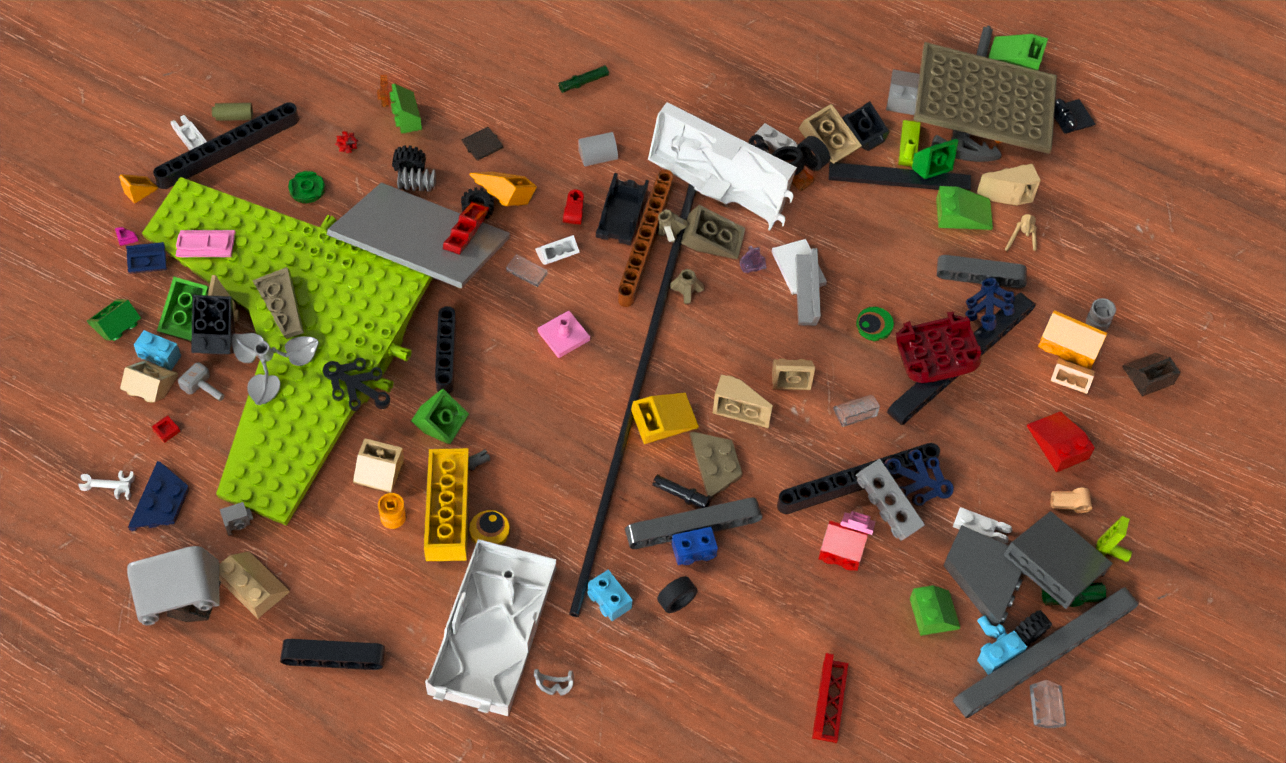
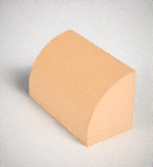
(1072, 376)

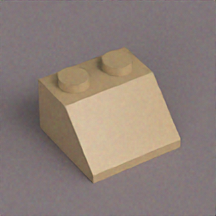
(792, 374)
(147, 381)

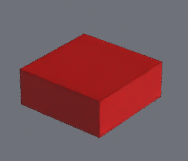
(166, 429)

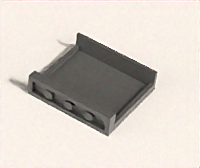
(1057, 559)

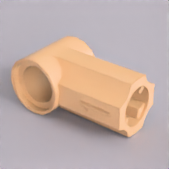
(1078, 499)

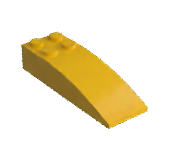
(447, 505)

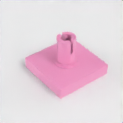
(563, 334)

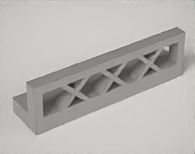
(808, 288)

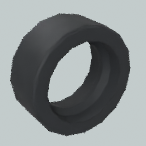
(791, 152)
(821, 152)
(677, 594)

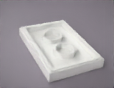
(785, 260)

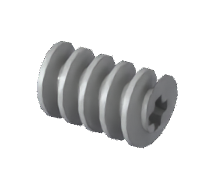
(416, 179)

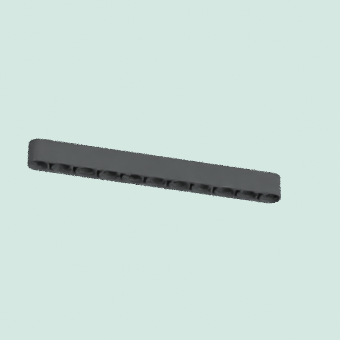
(1045, 652)

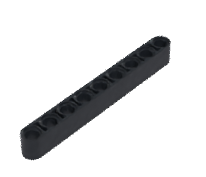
(226, 145)
(848, 478)

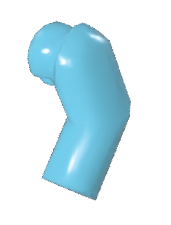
(989, 629)

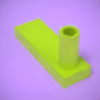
(909, 142)
(1108, 541)

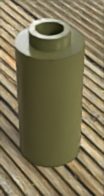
(232, 111)

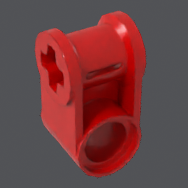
(574, 207)

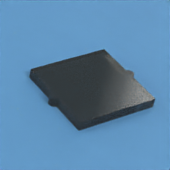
(482, 143)

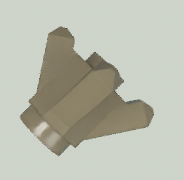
(670, 225)
(687, 284)

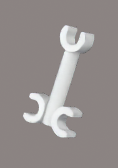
(121, 486)

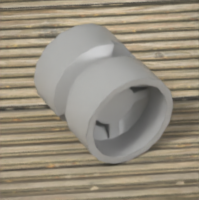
(1101, 314)

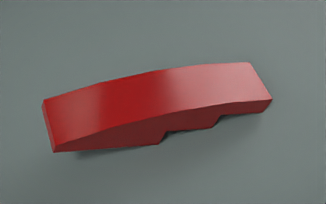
(466, 227)

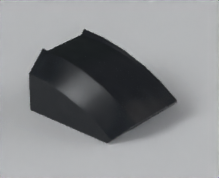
(867, 126)

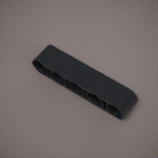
(444, 342)
(332, 654)

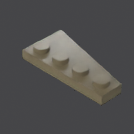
(281, 301)

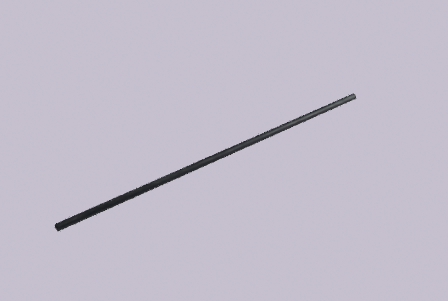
(628, 417)

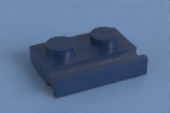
(146, 258)

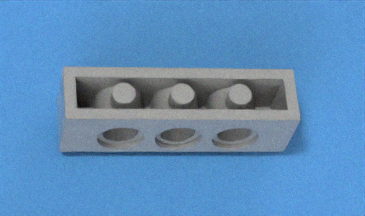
(890, 489)

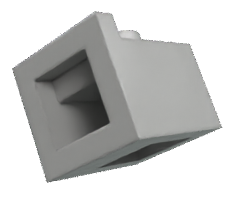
(236, 517)

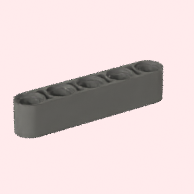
(977, 270)

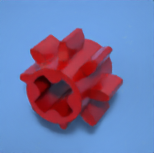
(350, 139)

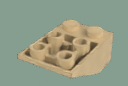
(1011, 185)

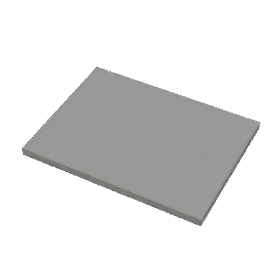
(414, 233)

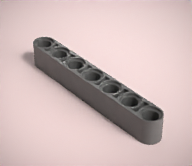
(717, 517)

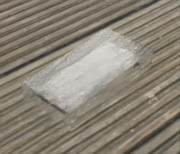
(526, 270)

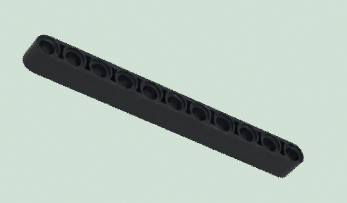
(922, 393)

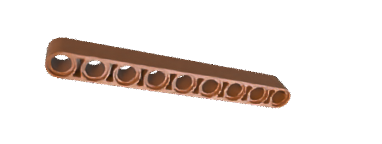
(645, 238)

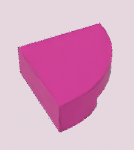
(125, 236)

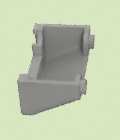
(174, 582)

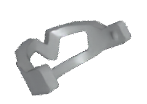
(540, 678)

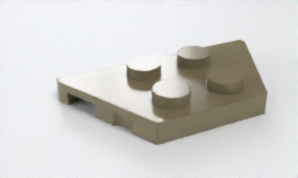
(716, 462)

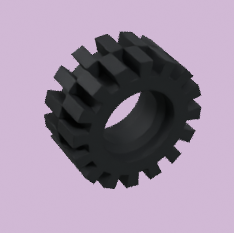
(408, 158)
(478, 196)
(1033, 627)

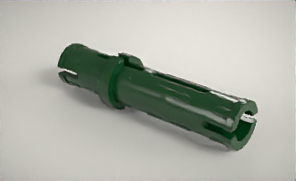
(577, 81)

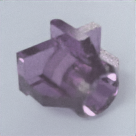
(752, 260)

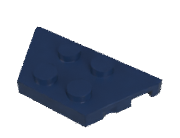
(160, 500)

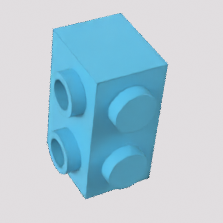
(157, 350)
(609, 595)
(1001, 652)

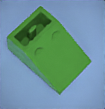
(1019, 50)

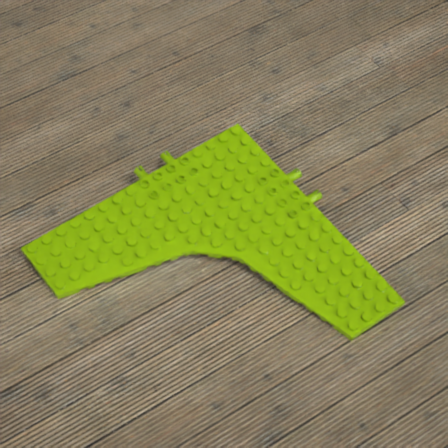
(345, 301)

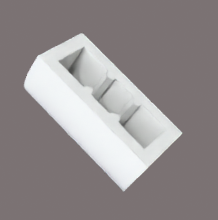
(557, 250)

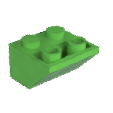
(405, 109)

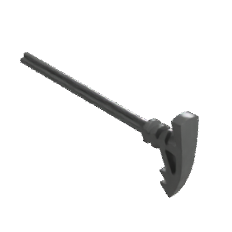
(967, 148)

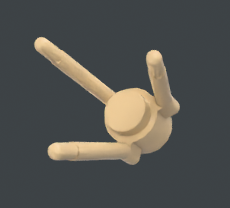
(1027, 226)

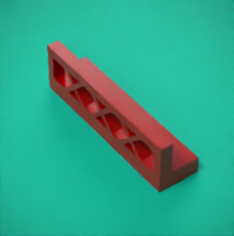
(823, 694)

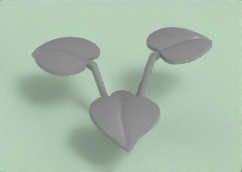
(249, 345)

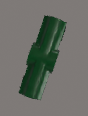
(1094, 593)

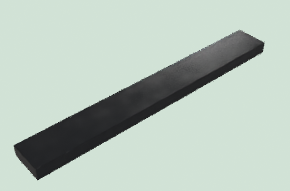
(895, 177)

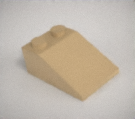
(832, 131)
(740, 402)

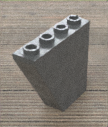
(984, 573)

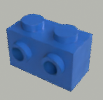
(694, 546)

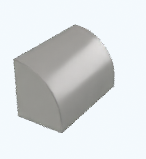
(598, 149)

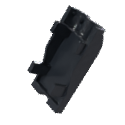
(622, 210)

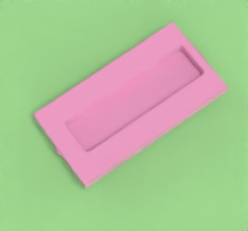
(205, 243)
(858, 522)

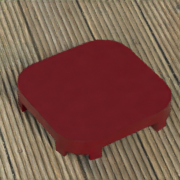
(938, 349)

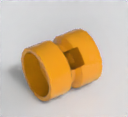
(392, 510)

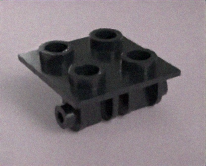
(1072, 116)

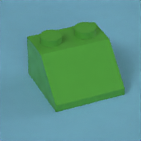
(933, 610)

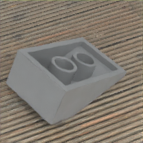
(902, 92)

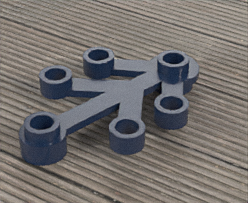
(988, 288)
(922, 478)

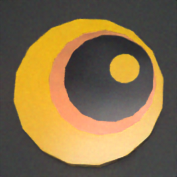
(489, 527)

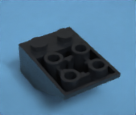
(212, 324)

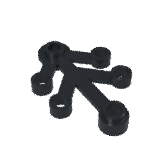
(354, 382)

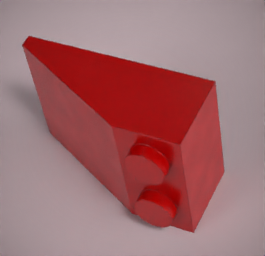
(1061, 441)

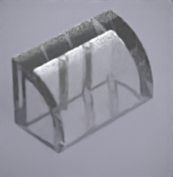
(857, 410)
(1047, 704)

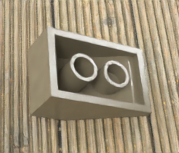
(712, 233)

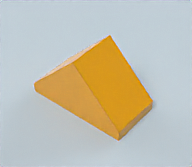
(137, 186)

